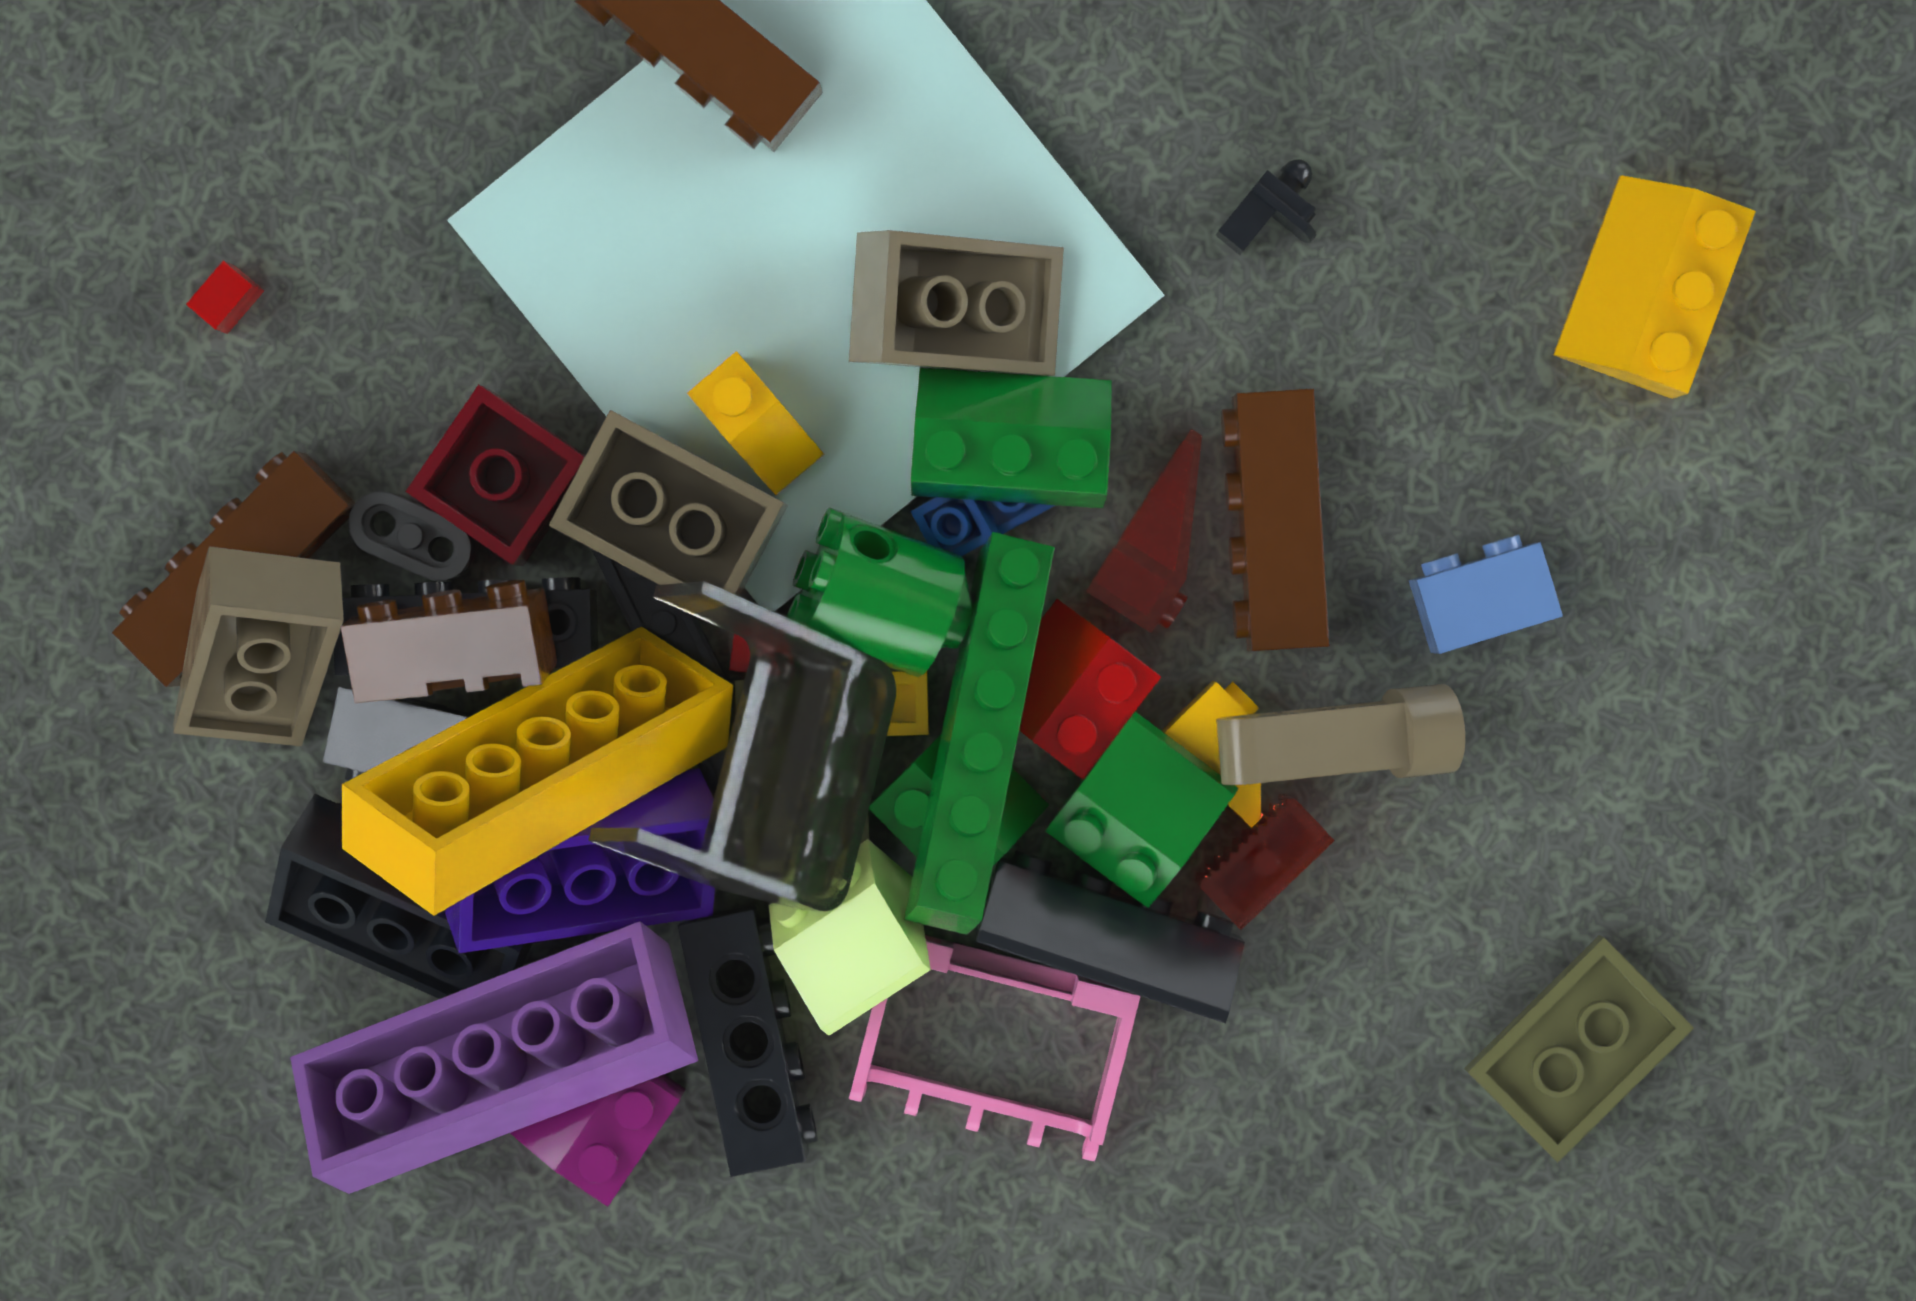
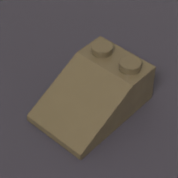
(955, 303)
(258, 646)

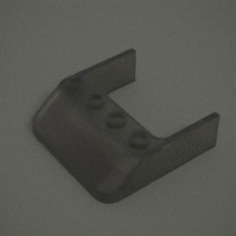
(793, 766)

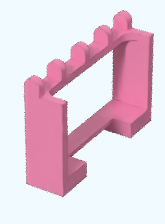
(1029, 976)

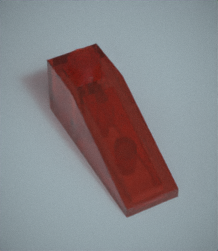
(1152, 553)

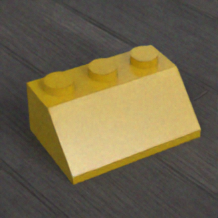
(1654, 284)

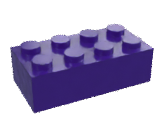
(590, 887)

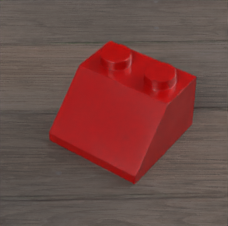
(1080, 689)

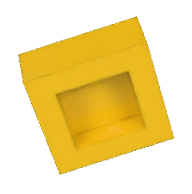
(910, 706)

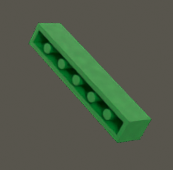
(980, 735)

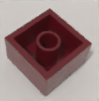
(497, 476)

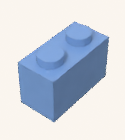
(1485, 596)

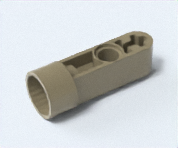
(1407, 732)

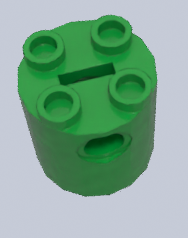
(882, 593)

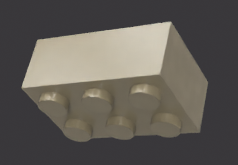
(666, 510)

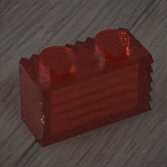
(1264, 860)

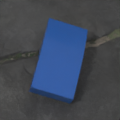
(967, 524)

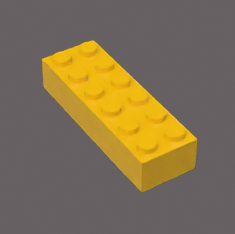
(534, 769)

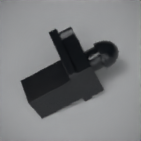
(1272, 198)

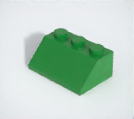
(1012, 438)

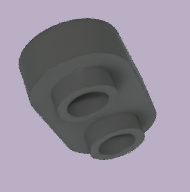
(412, 537)

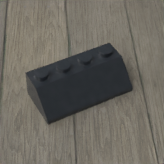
(360, 916)
(1111, 937)

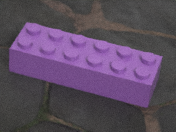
(492, 1058)

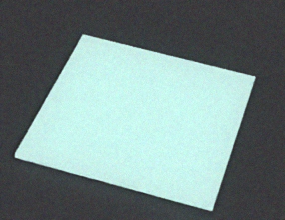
(669, 244)

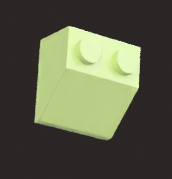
(857, 952)

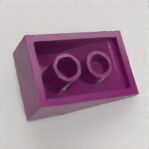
(605, 1138)

